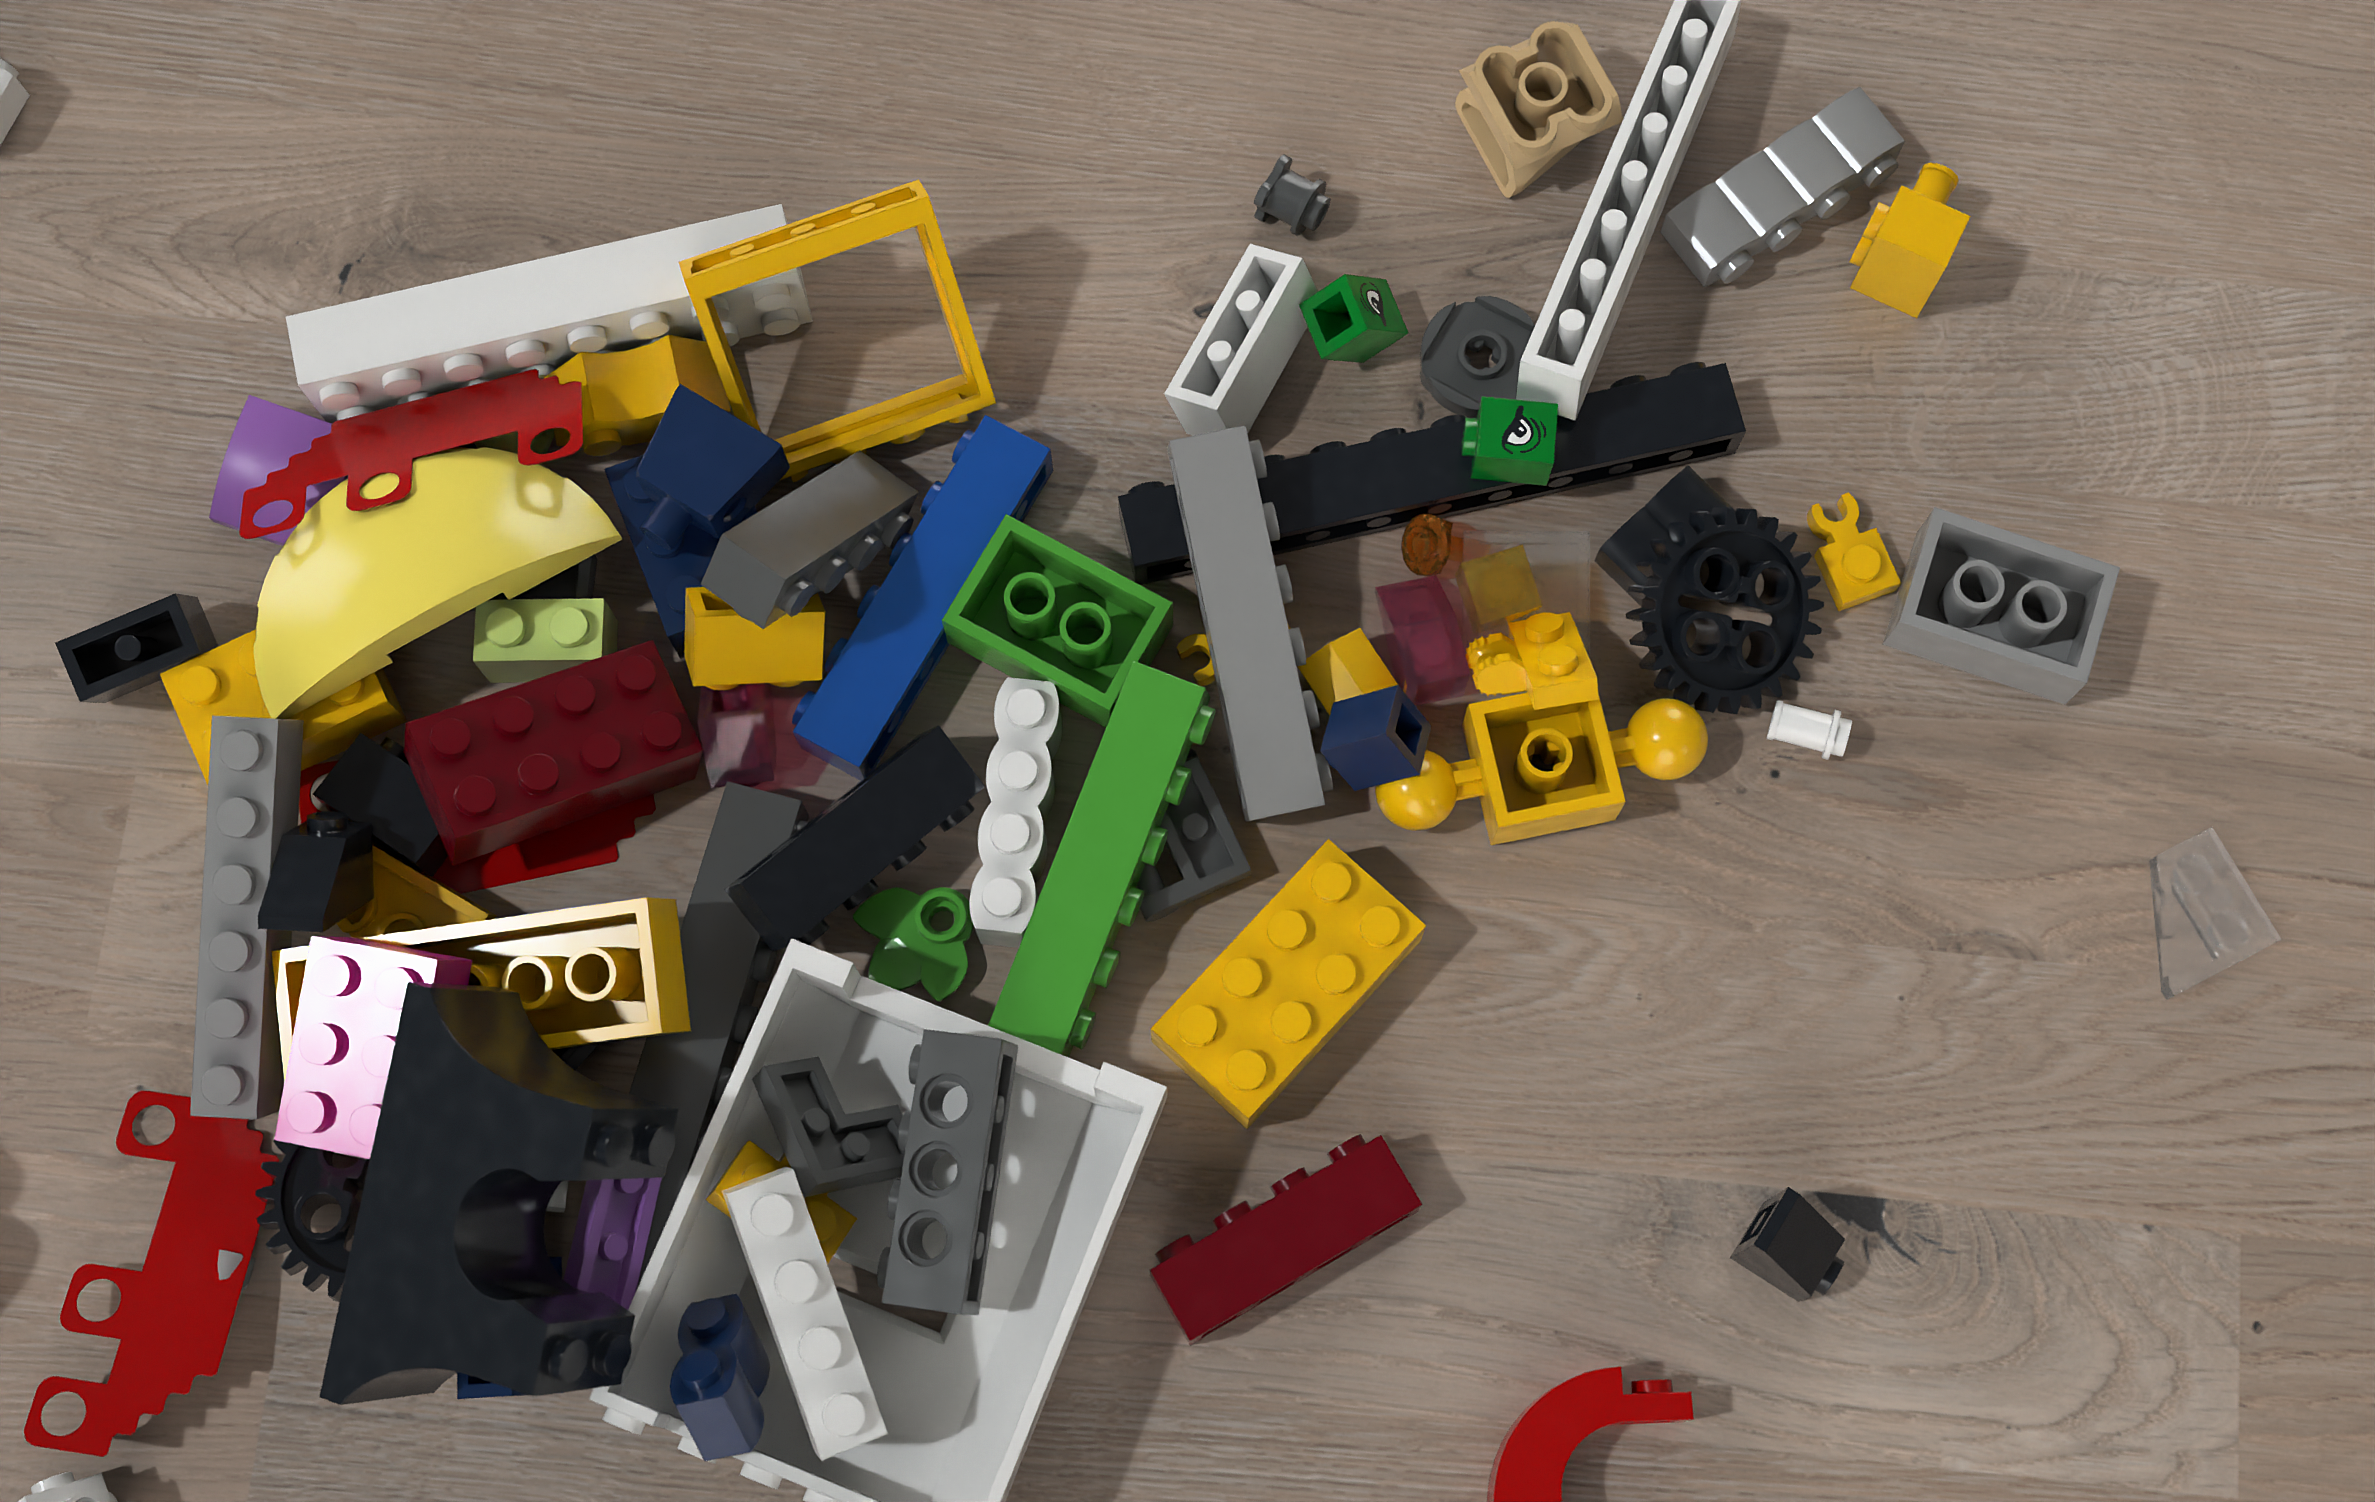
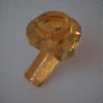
(1429, 545)

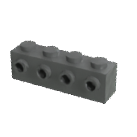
(810, 539)

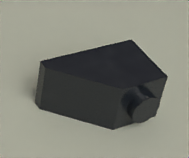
(319, 874)
(1791, 1246)

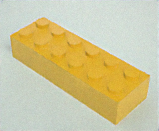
(578, 970)

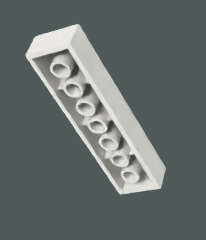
(531, 318)

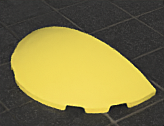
(387, 574)

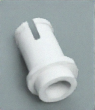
(1810, 729)

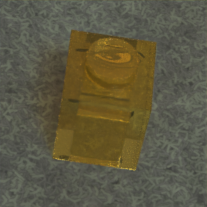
(1498, 589)

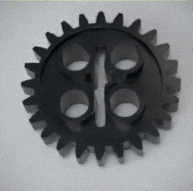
(1736, 551)
(301, 1187)

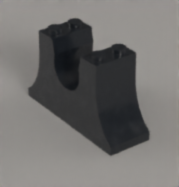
(455, 1205)

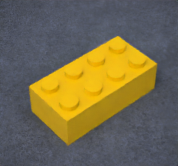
(1287, 983)

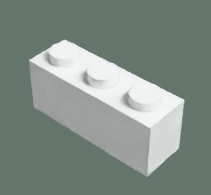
(1242, 343)

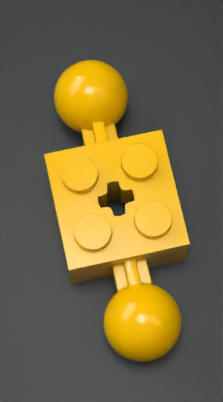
(1581, 790)

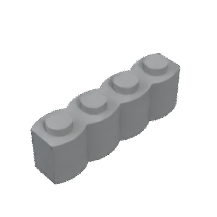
(1783, 186)

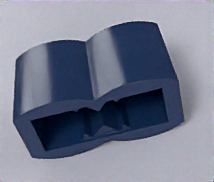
(720, 1377)

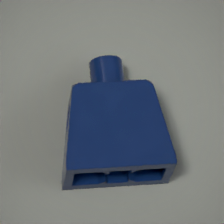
(704, 469)

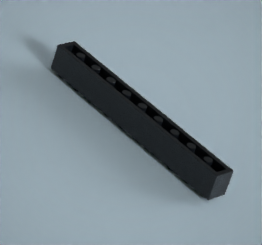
(1399, 474)

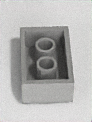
(2001, 606)

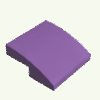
(259, 445)

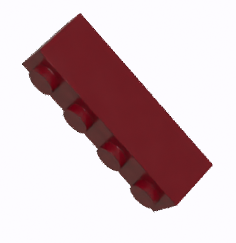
(1285, 1238)

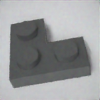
(820, 1140)

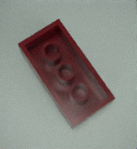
(552, 751)

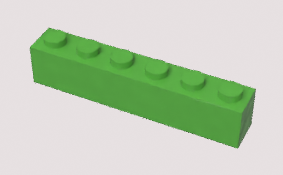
(1102, 859)

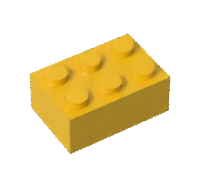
(227, 685)

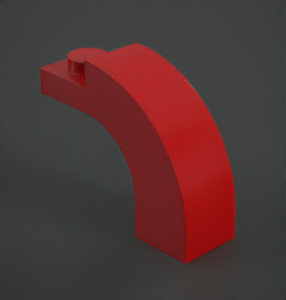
(1552, 1426)

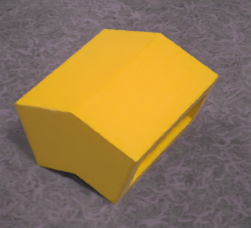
(1346, 669)

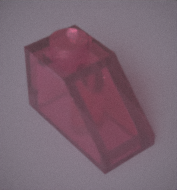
(1423, 640)
(738, 734)

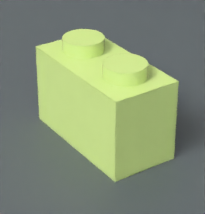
(540, 636)

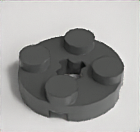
(1470, 326)

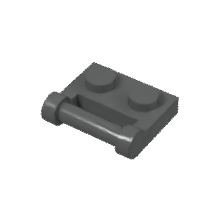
(1200, 847)

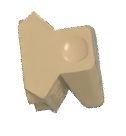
(1535, 103)

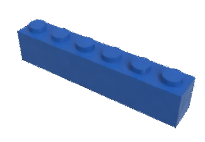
(901, 628)

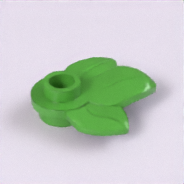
(909, 945)

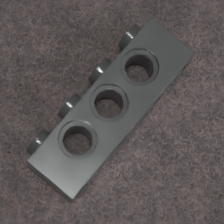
(967, 1206)

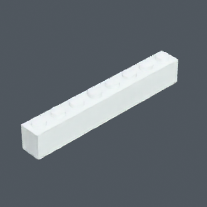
(1626, 204)

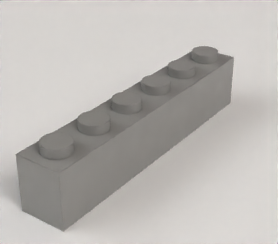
(1247, 623)
(236, 1021)

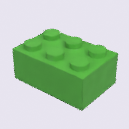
(1056, 618)

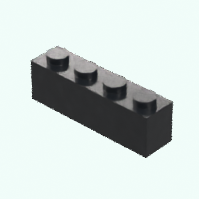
(856, 839)

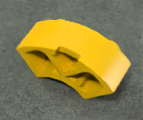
(632, 388)

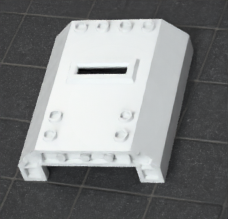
(953, 1399)

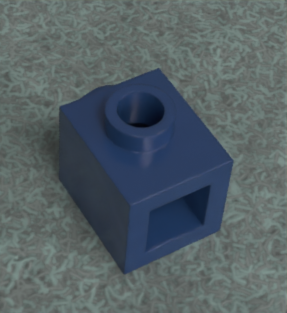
(1376, 738)

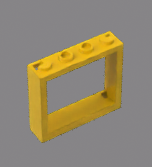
(816, 238)

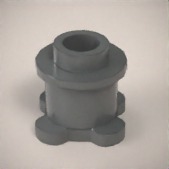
(1292, 198)

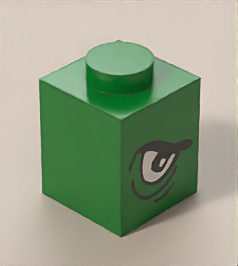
(1353, 318)
(1511, 440)

